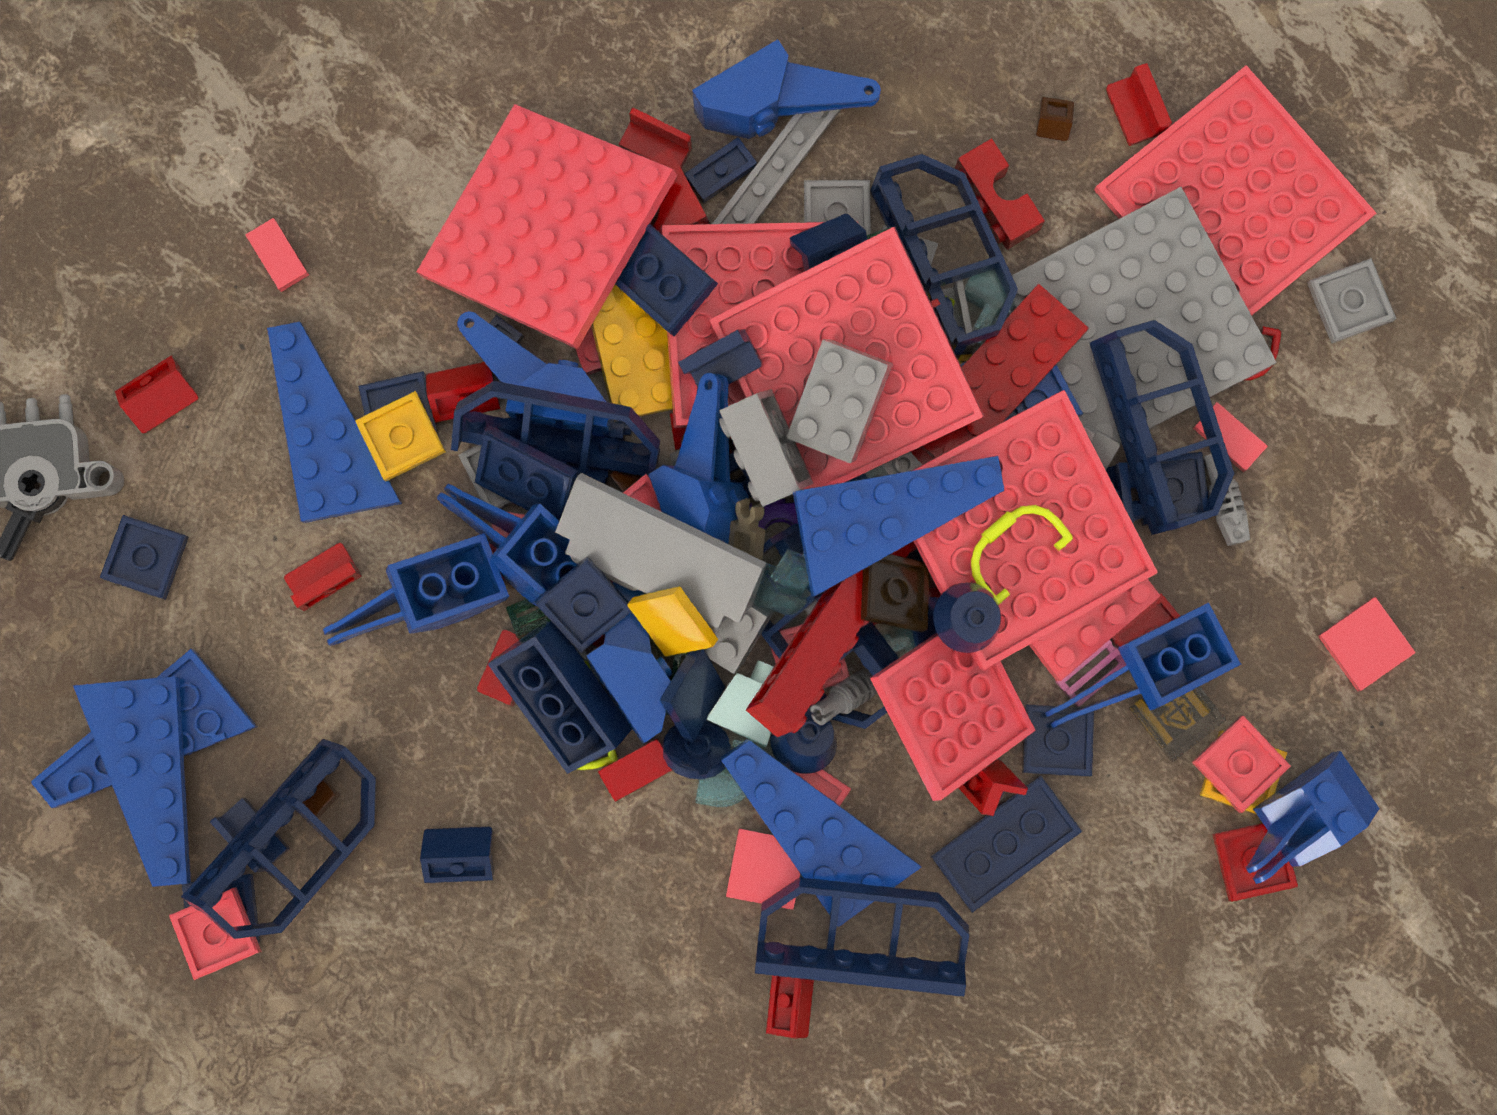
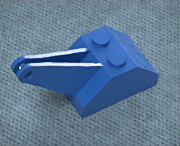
(766, 86)
(520, 367)
(700, 483)
(531, 554)
(432, 590)
(1167, 662)
(632, 673)
(1312, 816)

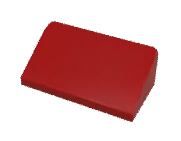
(635, 770)
(789, 1007)

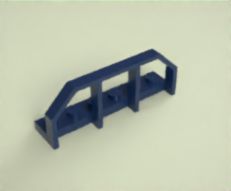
(888, 200)
(1135, 434)
(560, 443)
(870, 648)
(256, 837)
(863, 968)

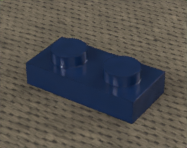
(720, 170)

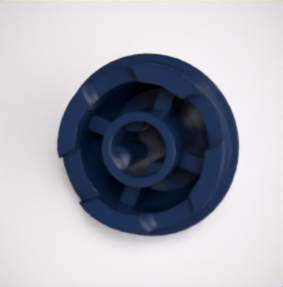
(967, 617)
(808, 748)

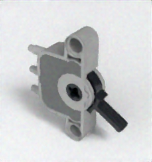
(50, 454)

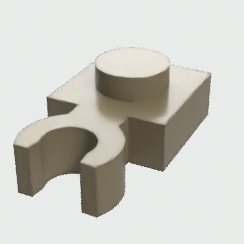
(745, 531)

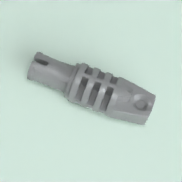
(1232, 515)
(844, 697)

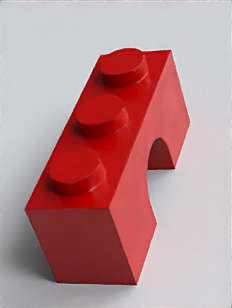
(1009, 219)

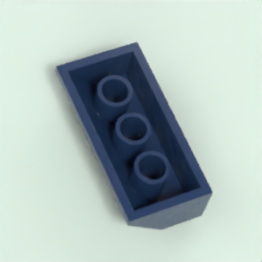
(560, 697)

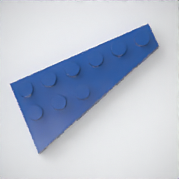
(325, 447)
(870, 518)
(207, 719)
(142, 750)
(815, 830)

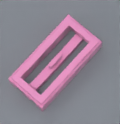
(1114, 654)

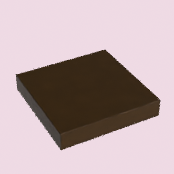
(896, 593)

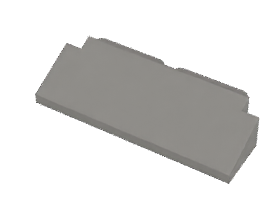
(657, 552)

